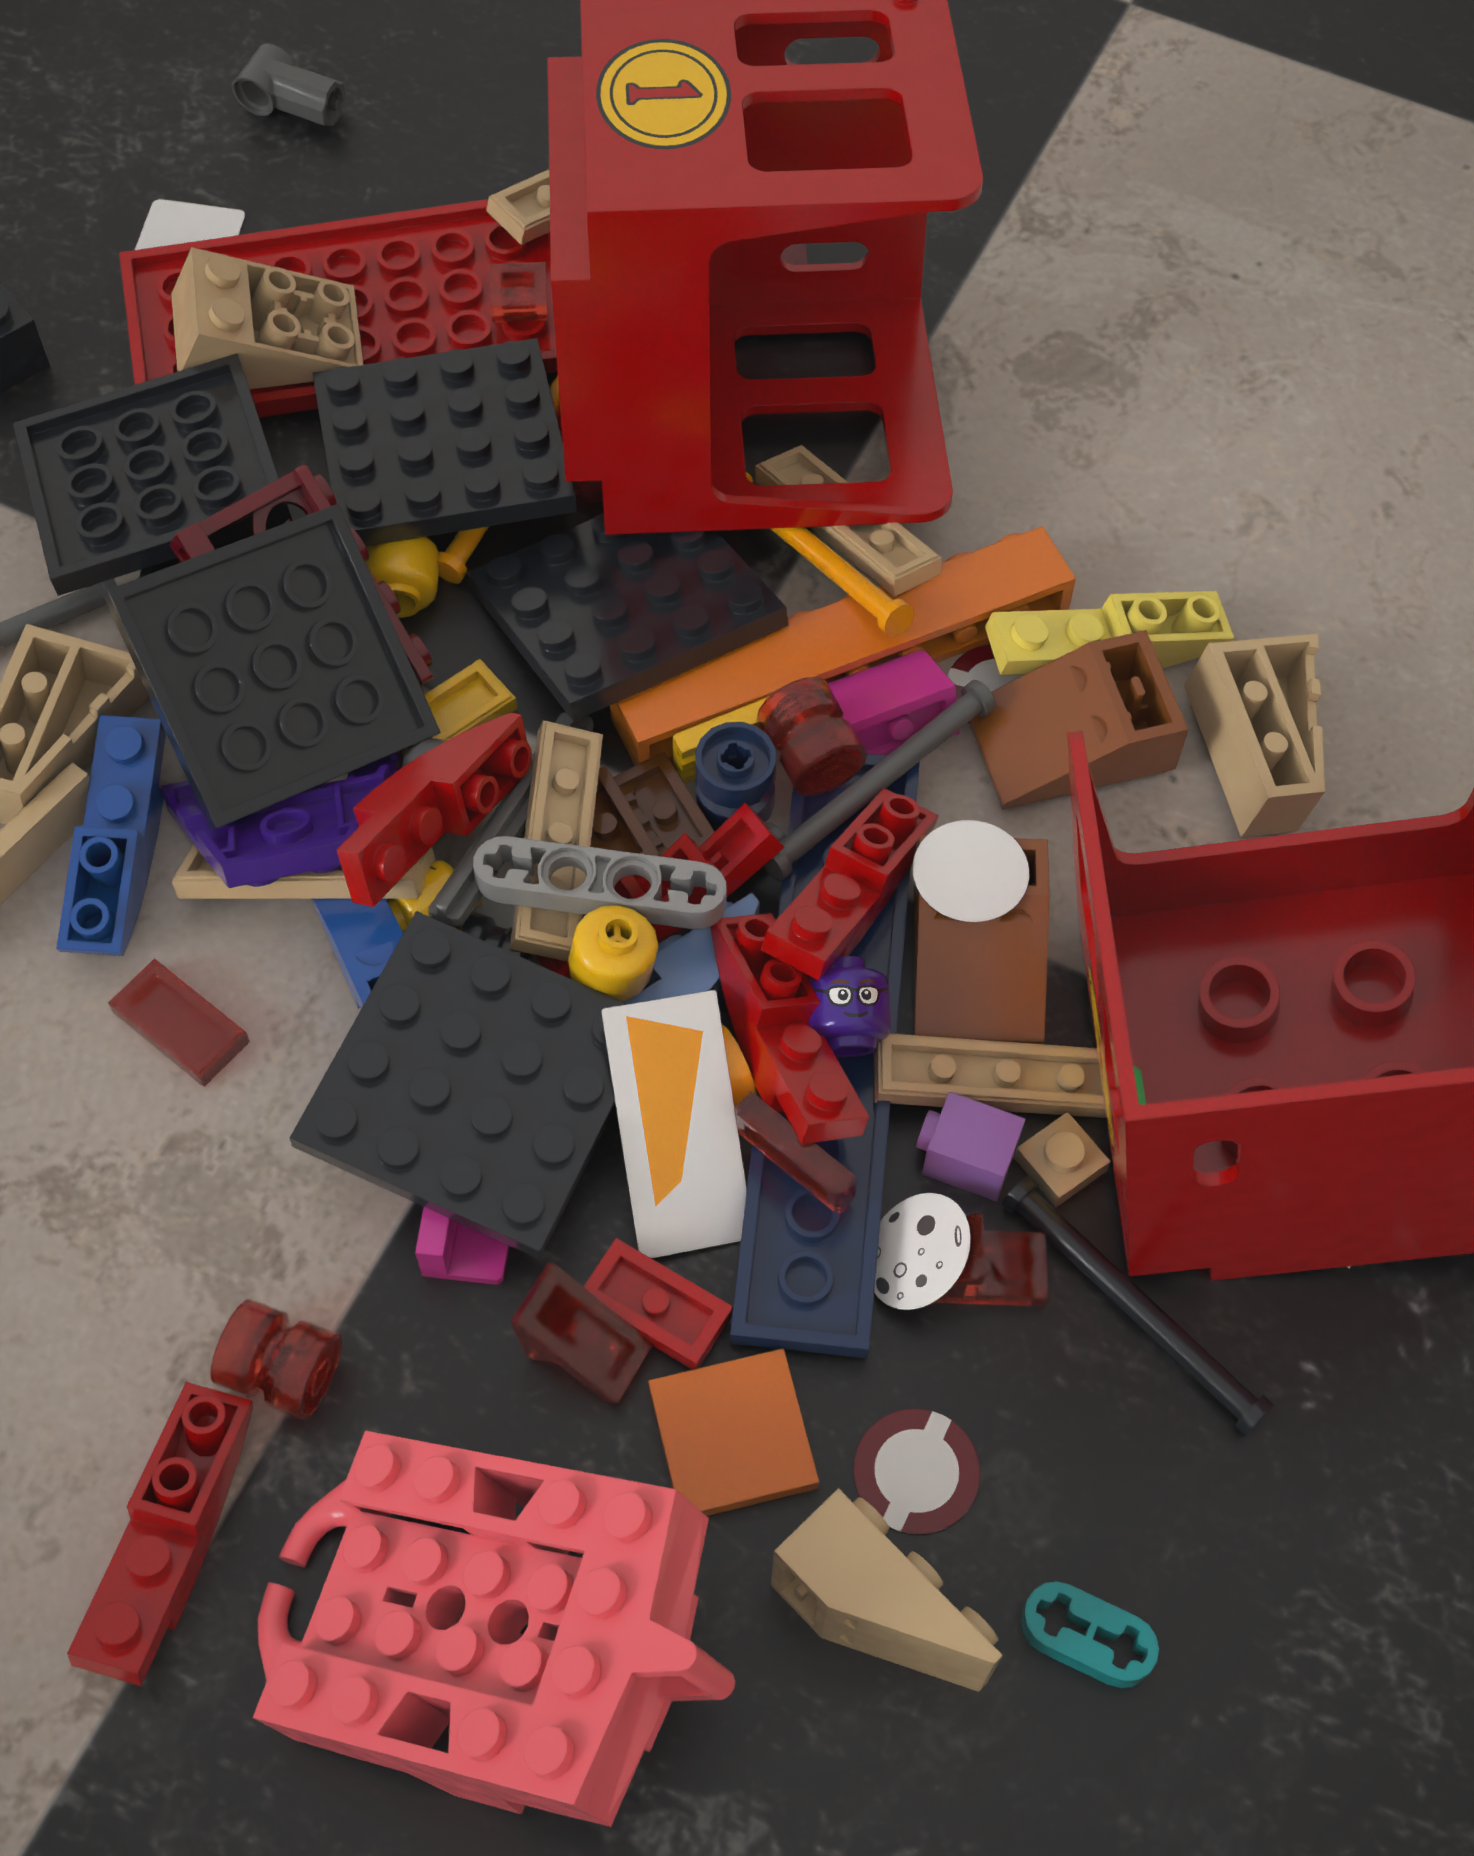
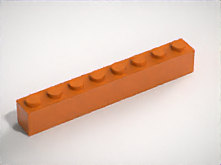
(845, 638)

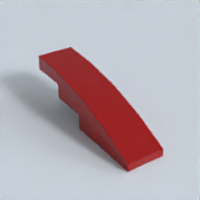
(735, 849)

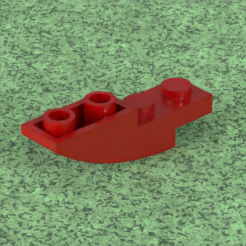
(432, 795)
(851, 887)
(771, 1020)
(166, 1537)

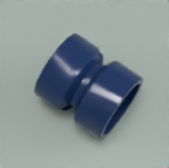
(735, 768)

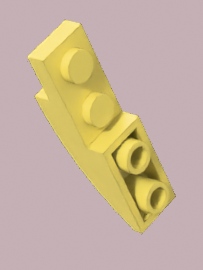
(1175, 622)

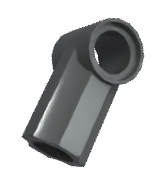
(276, 82)

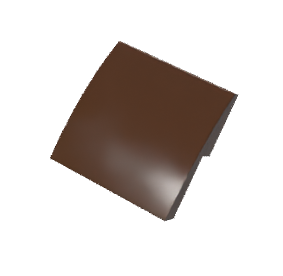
(645, 809)

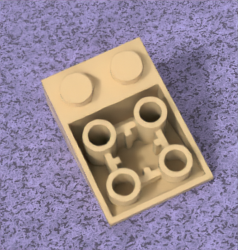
(270, 316)
(877, 1600)

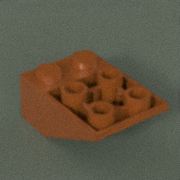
(1107, 691)
(988, 974)

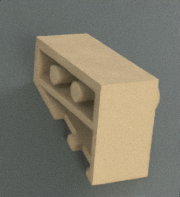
(53, 708)
(1262, 728)

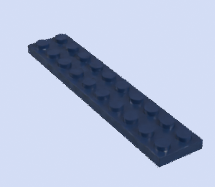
(800, 1265)

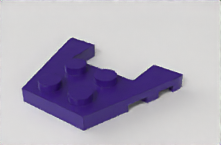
(285, 837)

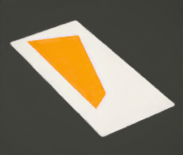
(676, 1122)

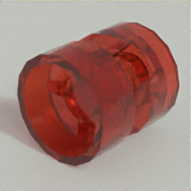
(813, 738)
(271, 1357)

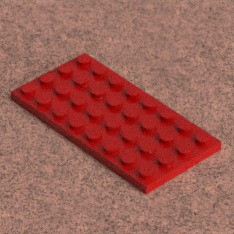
(413, 275)

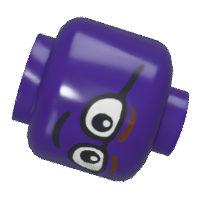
(852, 1007)

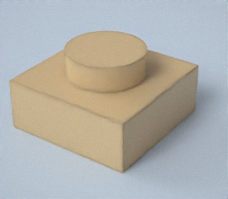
(1061, 1159)

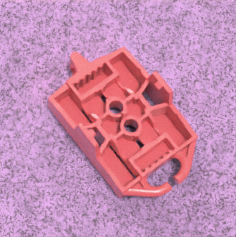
(530, 1715)

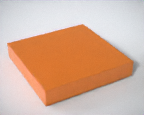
(734, 1433)

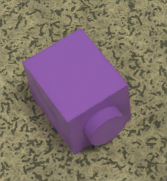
(970, 1145)

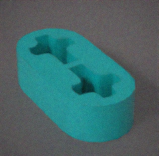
(1081, 1650)

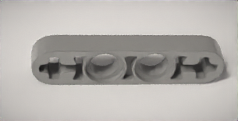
(602, 872)

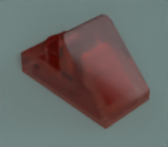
(1002, 1268)
(580, 1334)

